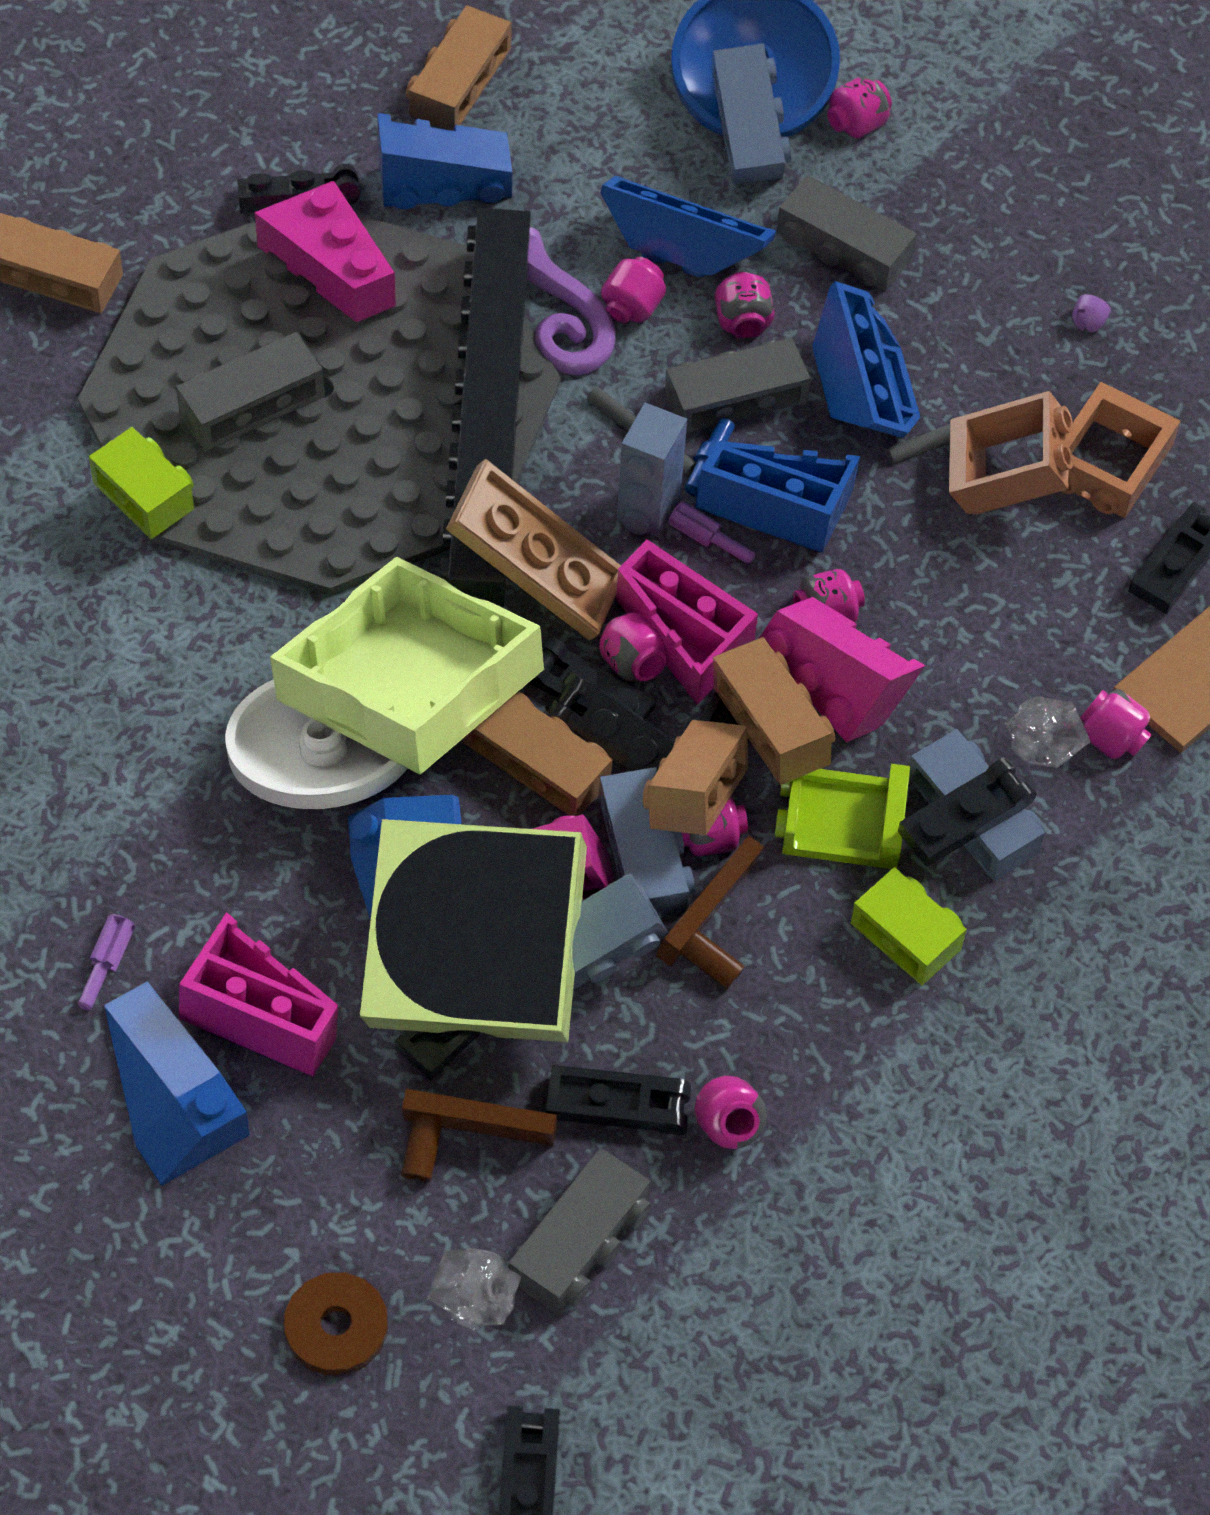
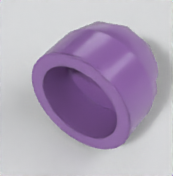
(1090, 313)

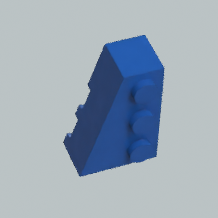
(441, 165)
(777, 492)

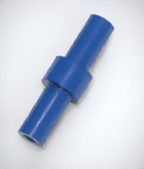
(720, 433)

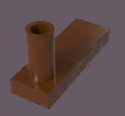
(686, 937)
(433, 1111)

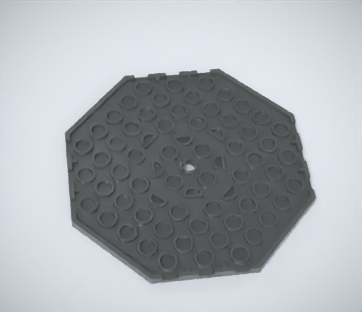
(344, 478)

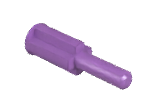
(707, 531)
(106, 956)

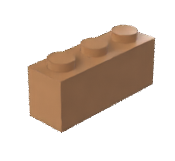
(459, 68)
(58, 263)
(774, 708)
(542, 754)
(697, 777)

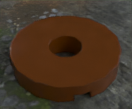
(343, 1352)

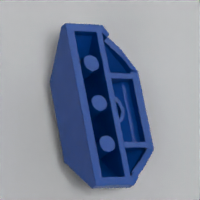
(681, 230)
(862, 365)

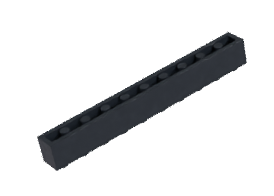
(489, 379)

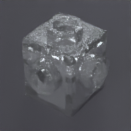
(1047, 731)
(474, 1288)

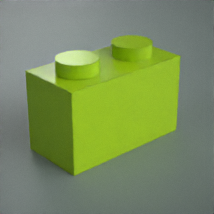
(142, 482)
(908, 925)

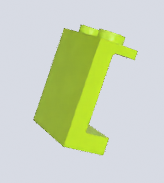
(845, 816)

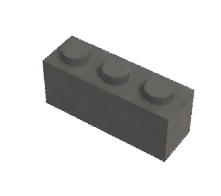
(845, 233)
(738, 384)
(250, 391)
(582, 1232)

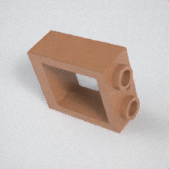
(1133, 420)
(1001, 424)

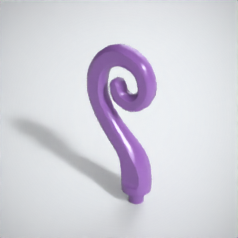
(555, 281)

